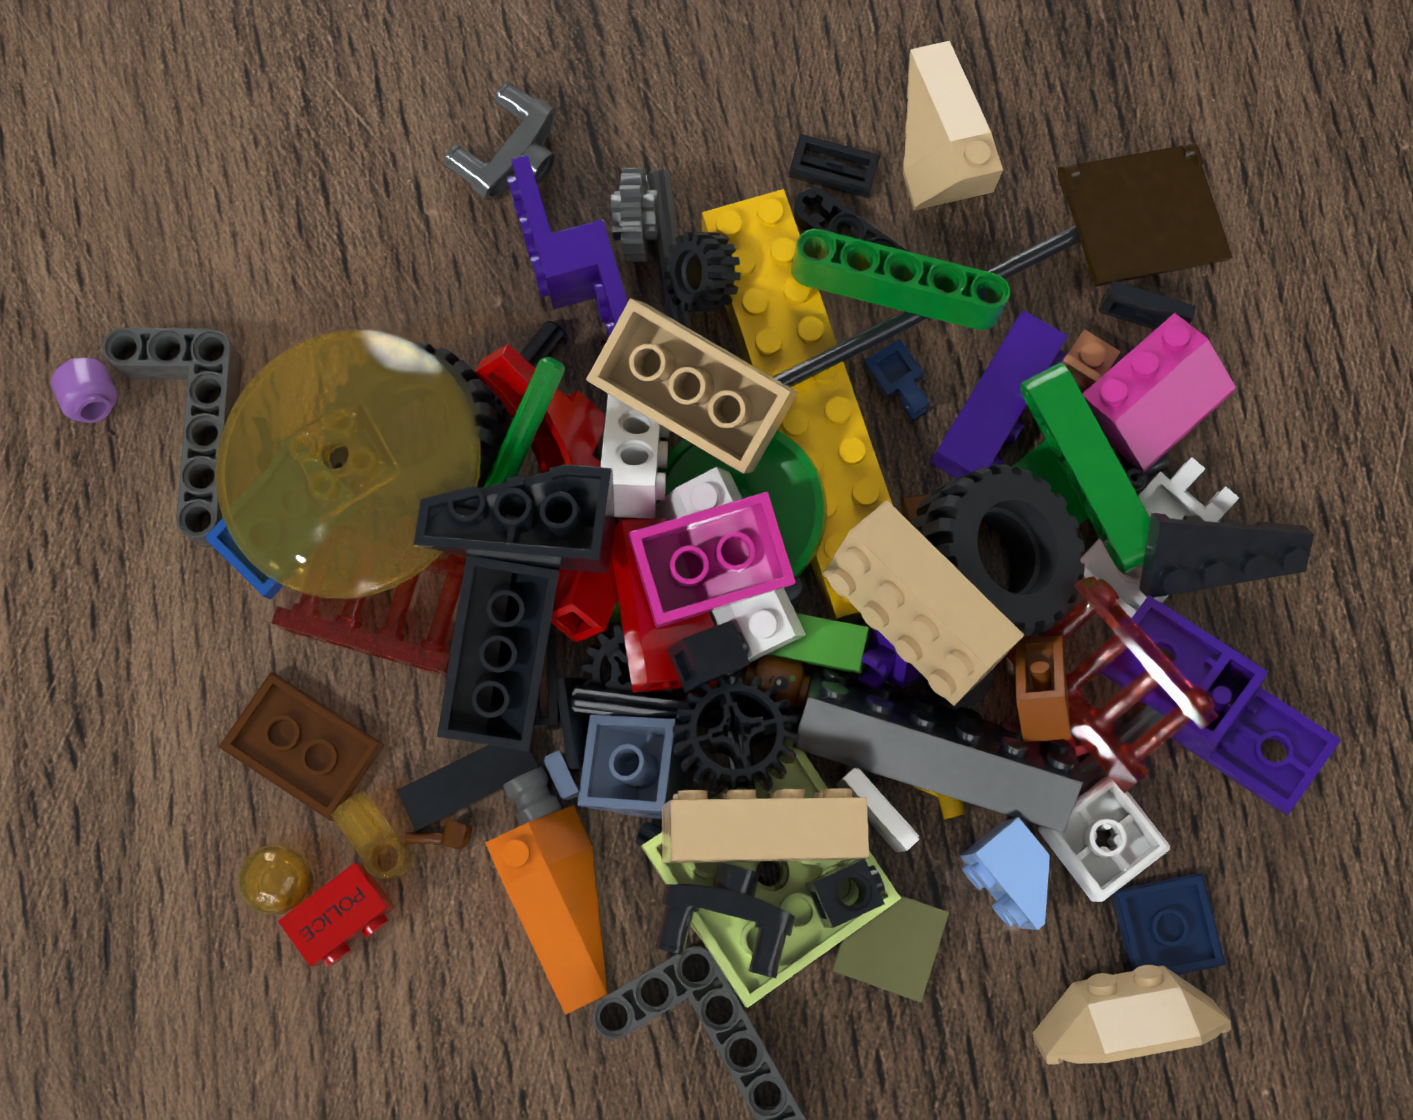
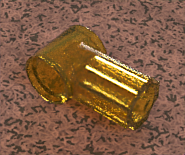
(371, 833)

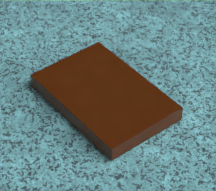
(301, 745)

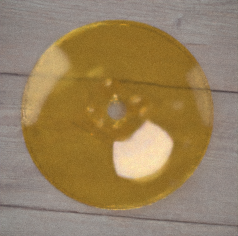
(354, 524)

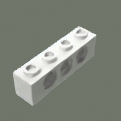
(634, 455)

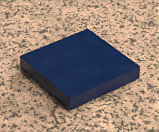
(1169, 925)

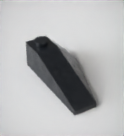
(539, 520)

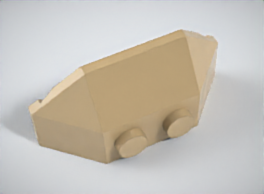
(1128, 1018)

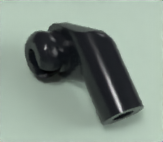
(1140, 480)

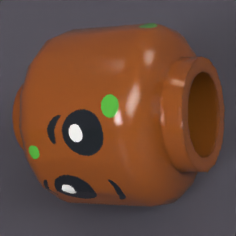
(785, 675)

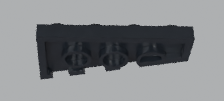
(1205, 554)

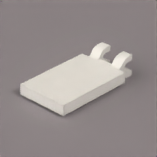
(1162, 497)

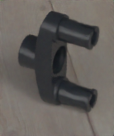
(733, 896)

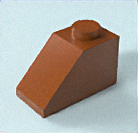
(1042, 689)

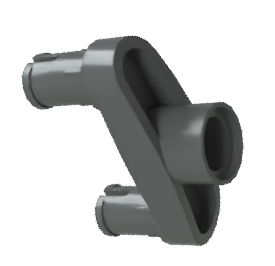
(528, 139)

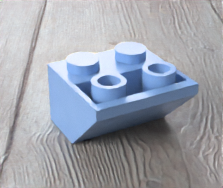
(1013, 871)

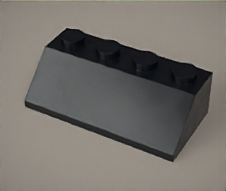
(497, 652)

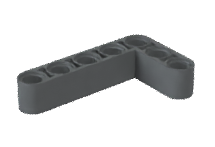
(200, 418)
(722, 1033)

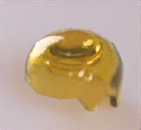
(273, 879)

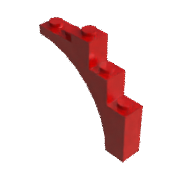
(563, 438)

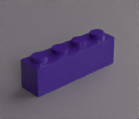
(997, 401)

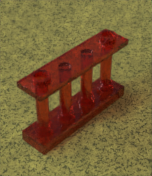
(388, 641)
(1095, 725)

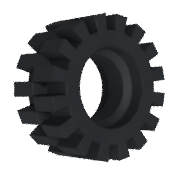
(702, 271)

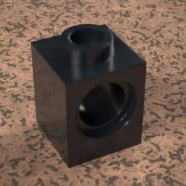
(708, 655)
(827, 900)

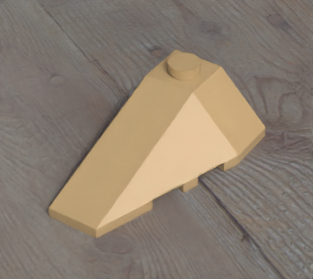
(946, 134)

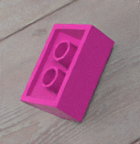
(1159, 392)

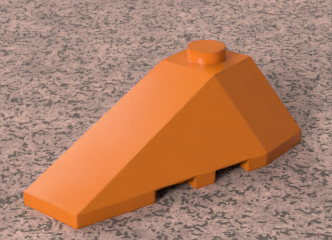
(555, 894)

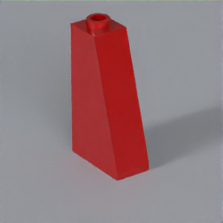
(645, 644)

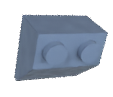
(631, 765)

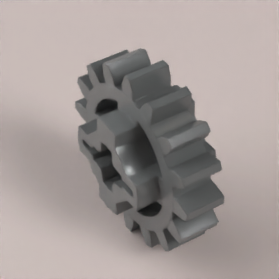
(635, 214)

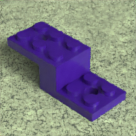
(571, 262)
(1244, 710)

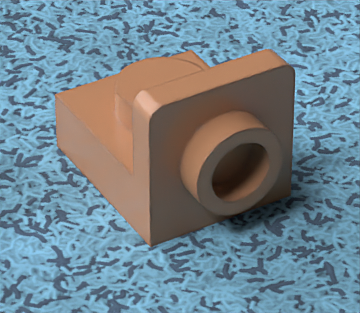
(1089, 359)

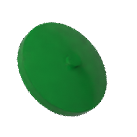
(788, 478)

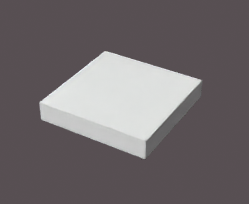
(880, 812)

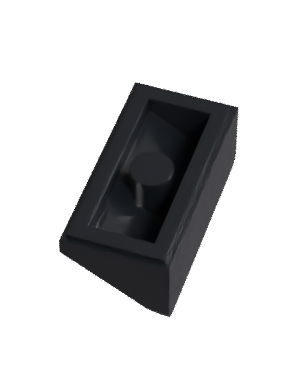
(573, 723)

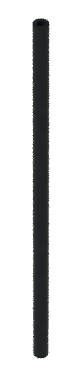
(906, 320)

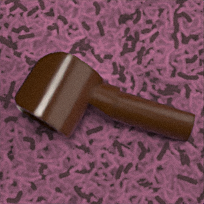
(454, 836)

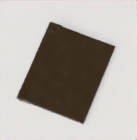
(1144, 214)

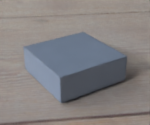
(561, 775)

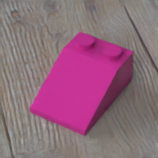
(711, 559)

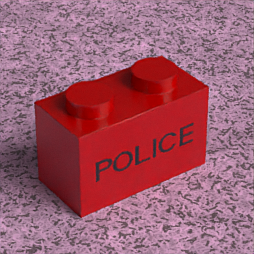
(337, 915)

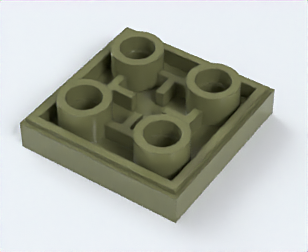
(894, 948)

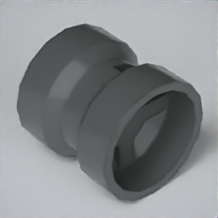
(532, 795)

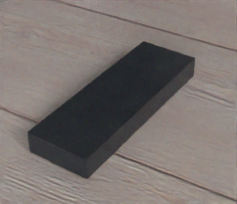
(463, 783)

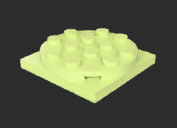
(733, 938)

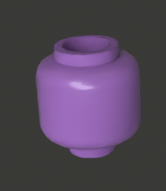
(84, 390)

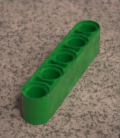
(920, 273)
(1089, 464)

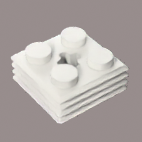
(1132, 842)

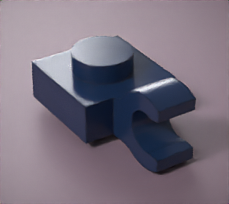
(895, 373)

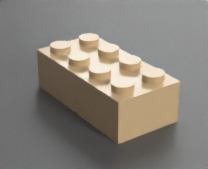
(691, 386)
(920, 603)
(764, 829)

